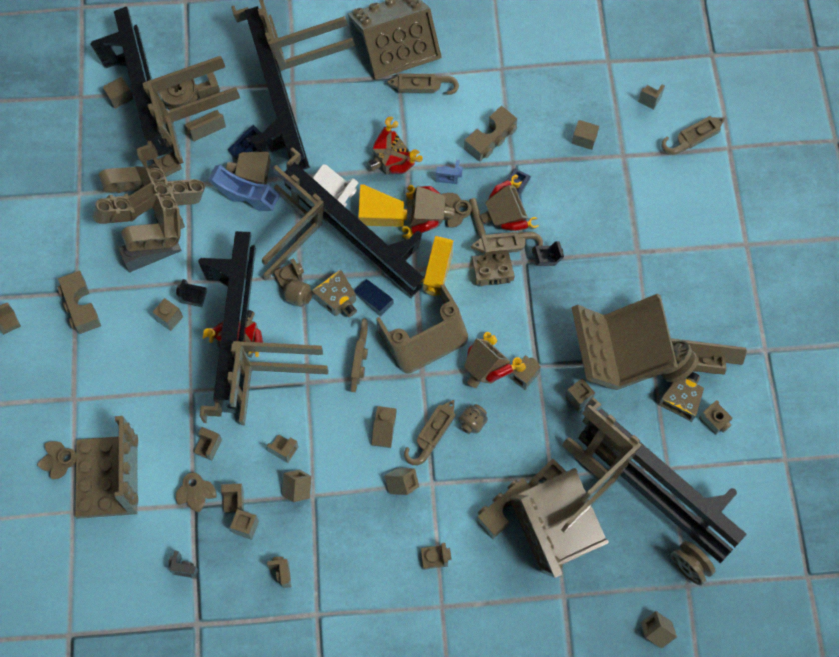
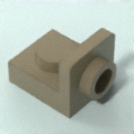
(168, 163)
(289, 273)
(435, 556)
(283, 574)

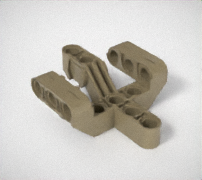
(151, 191)

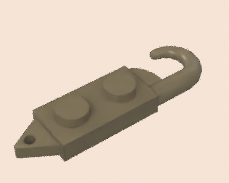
(422, 83)
(695, 134)
(504, 242)
(361, 354)
(432, 432)

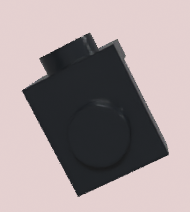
(548, 254)
(191, 294)

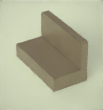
(205, 125)

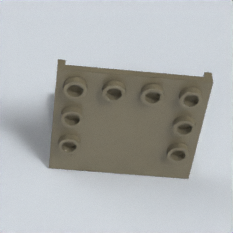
(397, 35)
(625, 343)
(107, 474)
(543, 514)

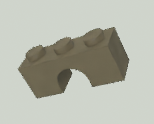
(481, 144)
(73, 289)
(492, 517)

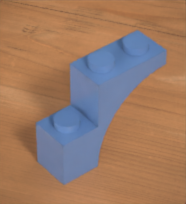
(237, 189)

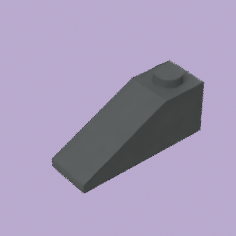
(139, 259)

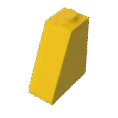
(380, 209)
(438, 265)

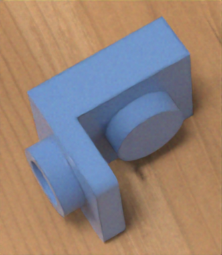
(449, 175)

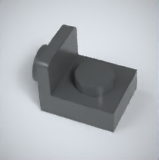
(185, 569)

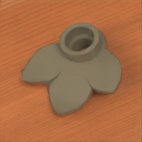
(454, 201)
(55, 459)
(195, 495)

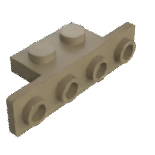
(713, 357)

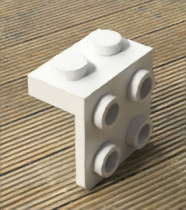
(335, 184)

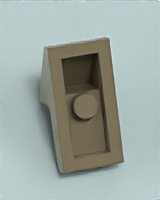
(384, 427)

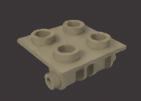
(493, 268)

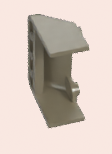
(430, 344)

